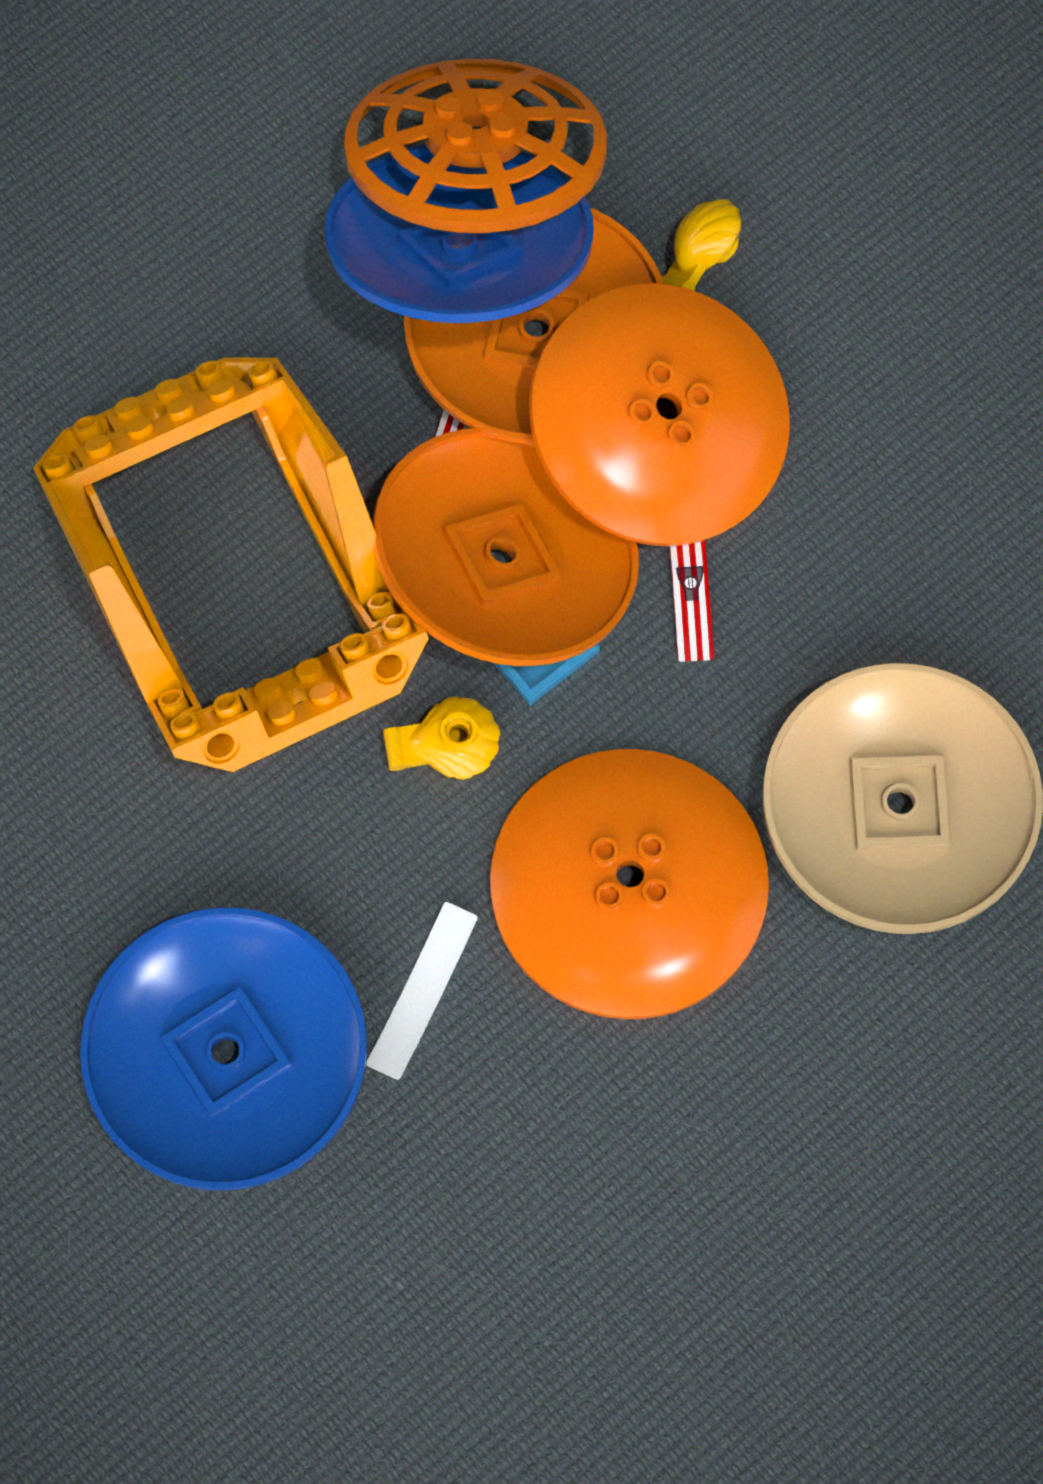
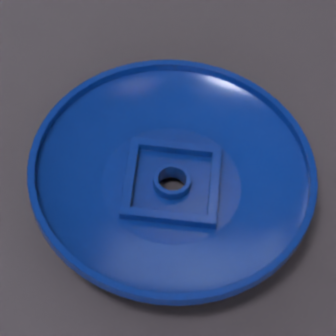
(426, 278)
(211, 982)

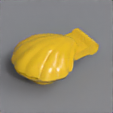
(702, 240)
(453, 739)

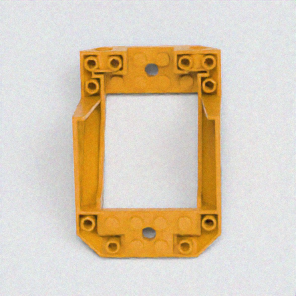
(333, 686)

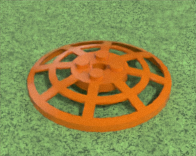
(453, 141)

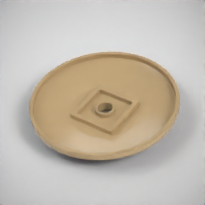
(916, 736)

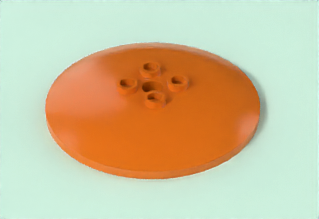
(487, 367)
(614, 450)
(482, 494)
(619, 945)

